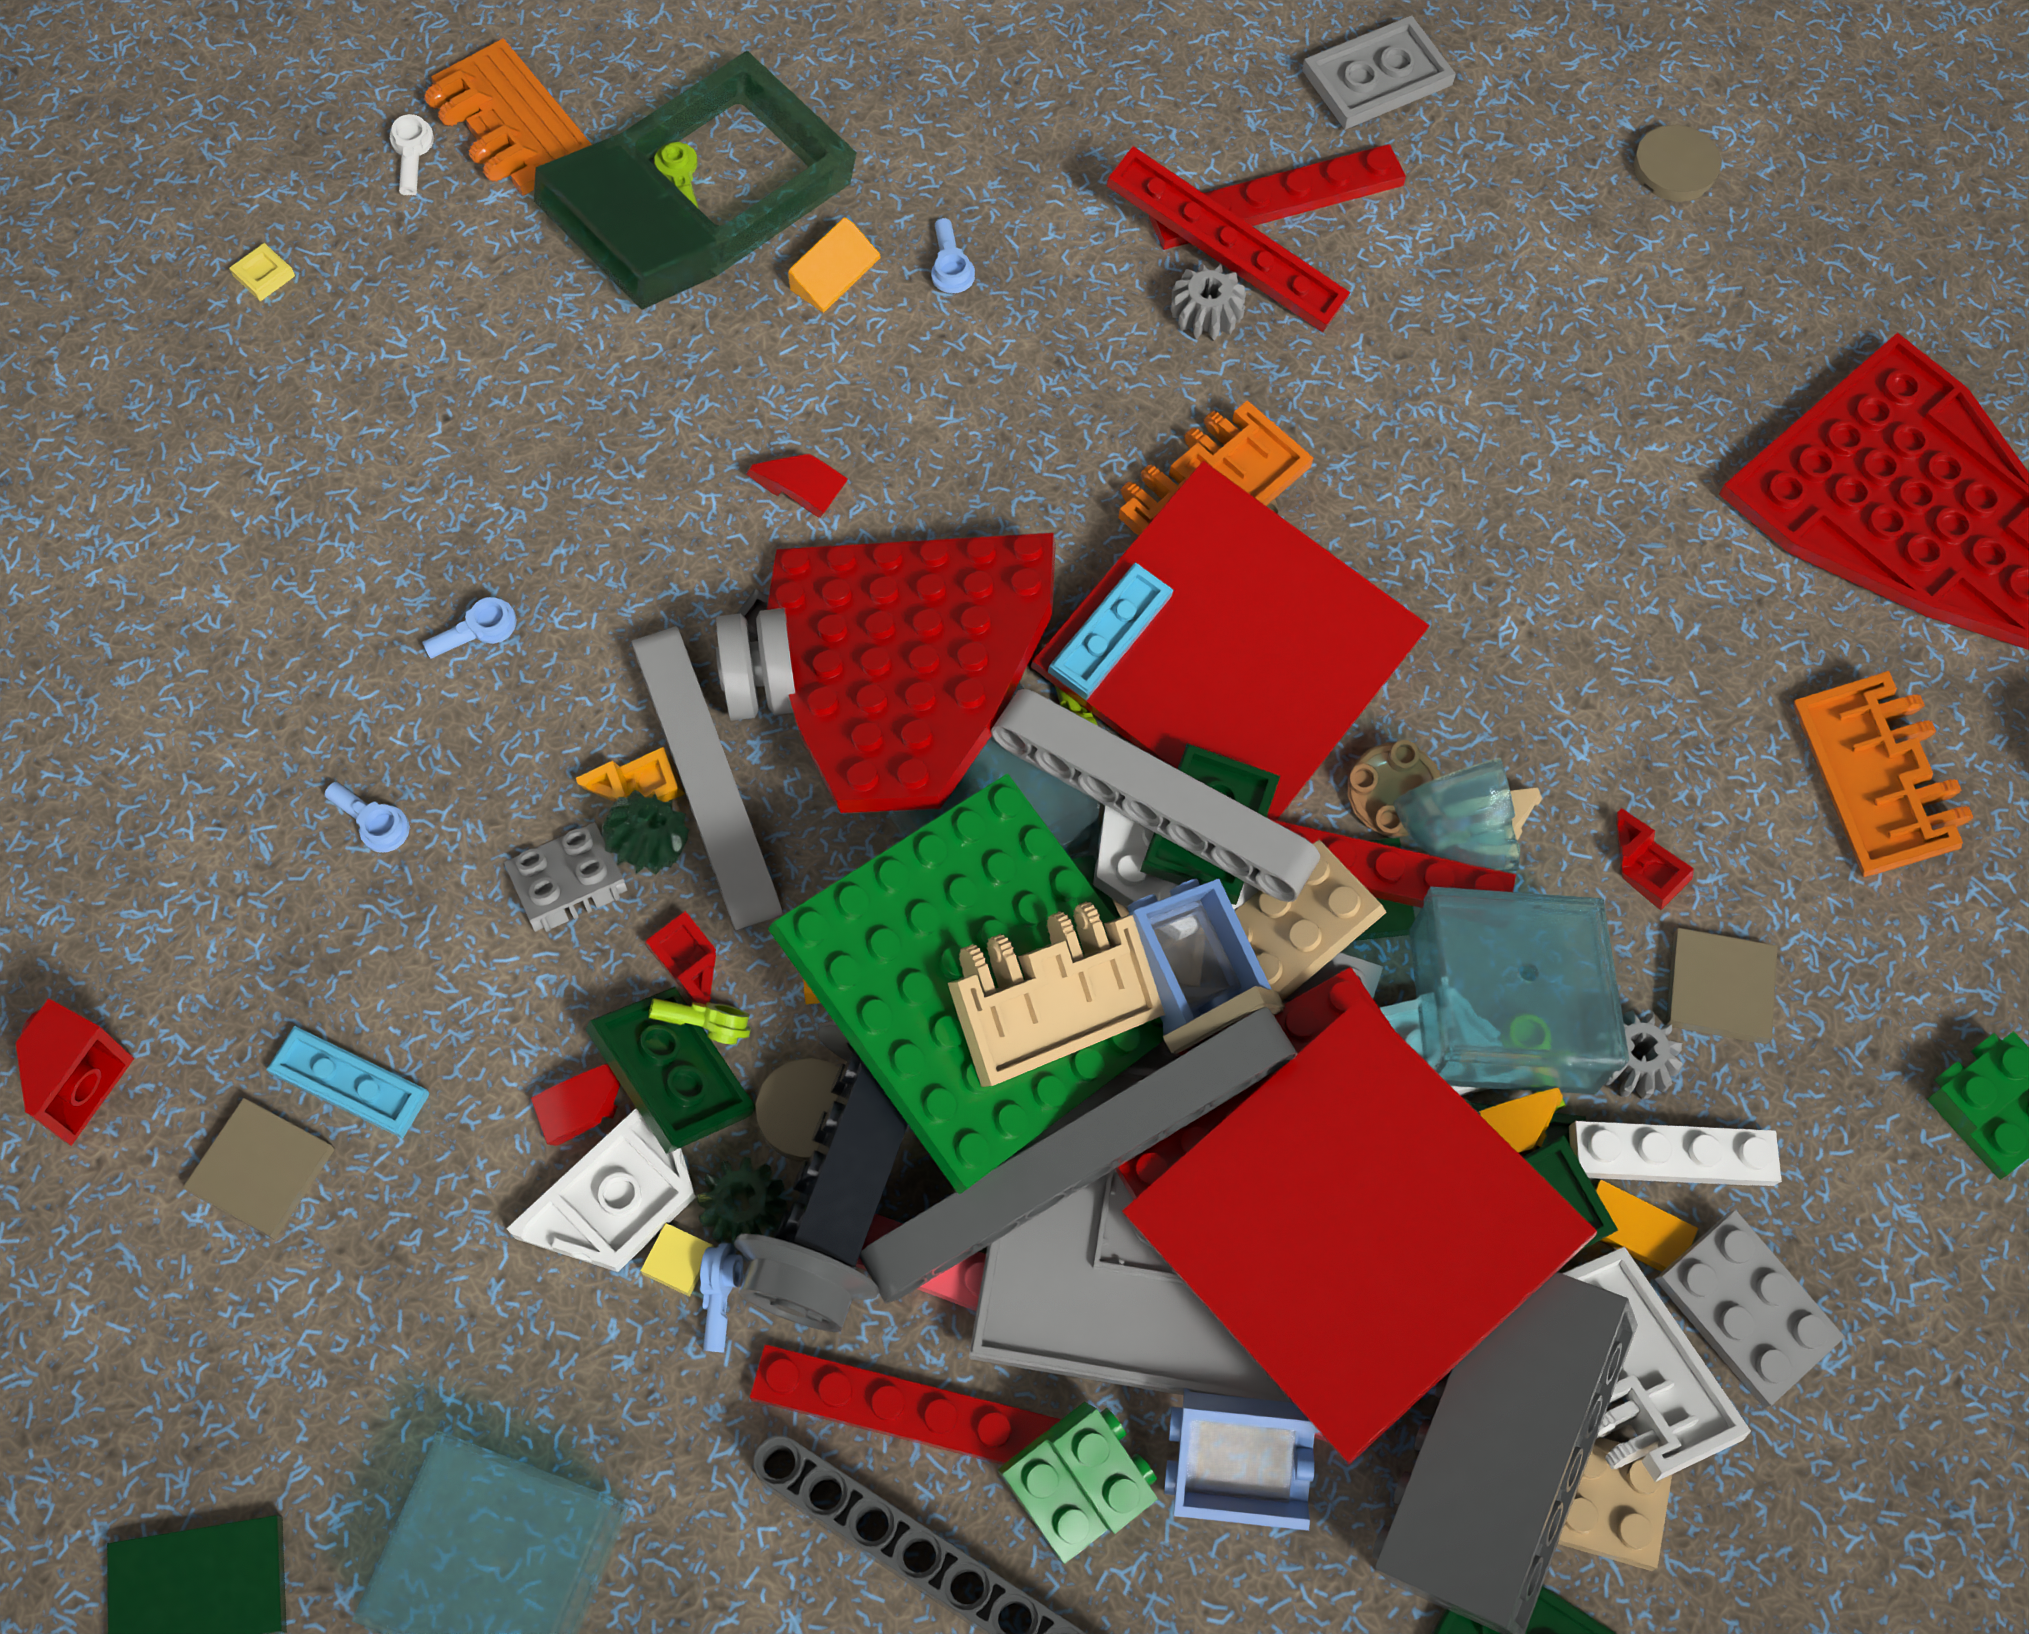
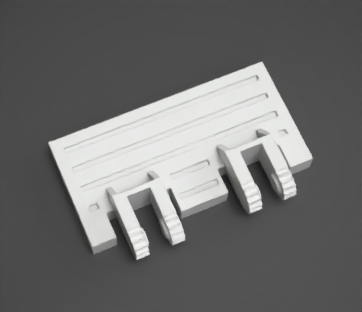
(1668, 1387)

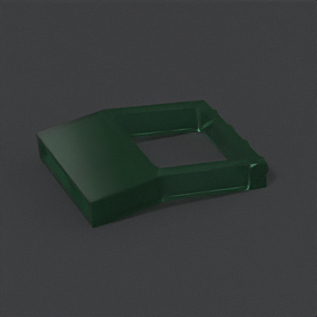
(646, 228)

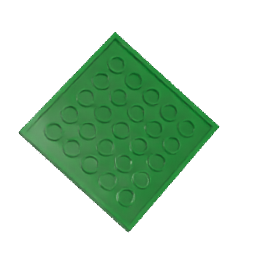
(891, 942)

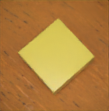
(262, 271)
(675, 1259)

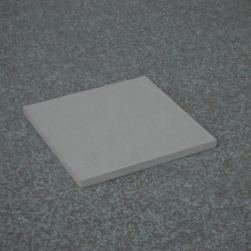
(1098, 1302)

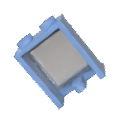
(1195, 950)
(1241, 1461)

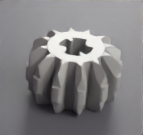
(1208, 301)
(1659, 1058)

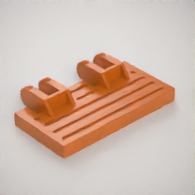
(506, 112)
(1256, 459)
(1875, 773)

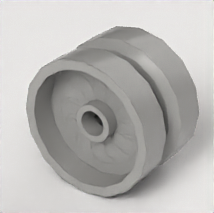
(756, 664)

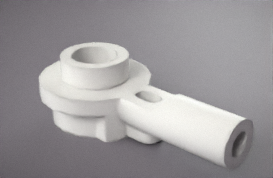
(410, 138)

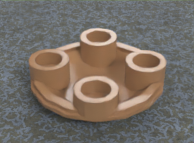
(1384, 776)

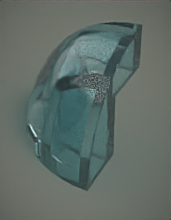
(1464, 817)

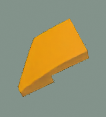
(646, 774)
(1524, 1119)

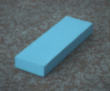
(1110, 631)
(348, 1082)

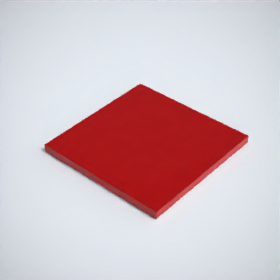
(1257, 648)
(1358, 1228)

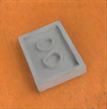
(1378, 72)
(1749, 1308)

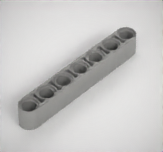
(707, 779)
(1156, 795)

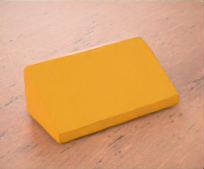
(832, 265)

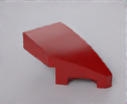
(802, 479)
(1646, 864)
(686, 956)
(576, 1104)

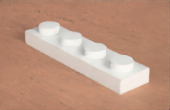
(1676, 1153)

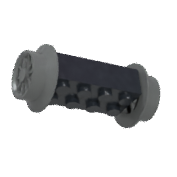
(810, 1260)

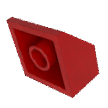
(66, 1069)

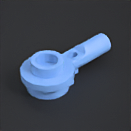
(952, 268)
(488, 621)
(381, 825)
(718, 1274)

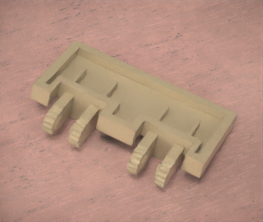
(1065, 996)

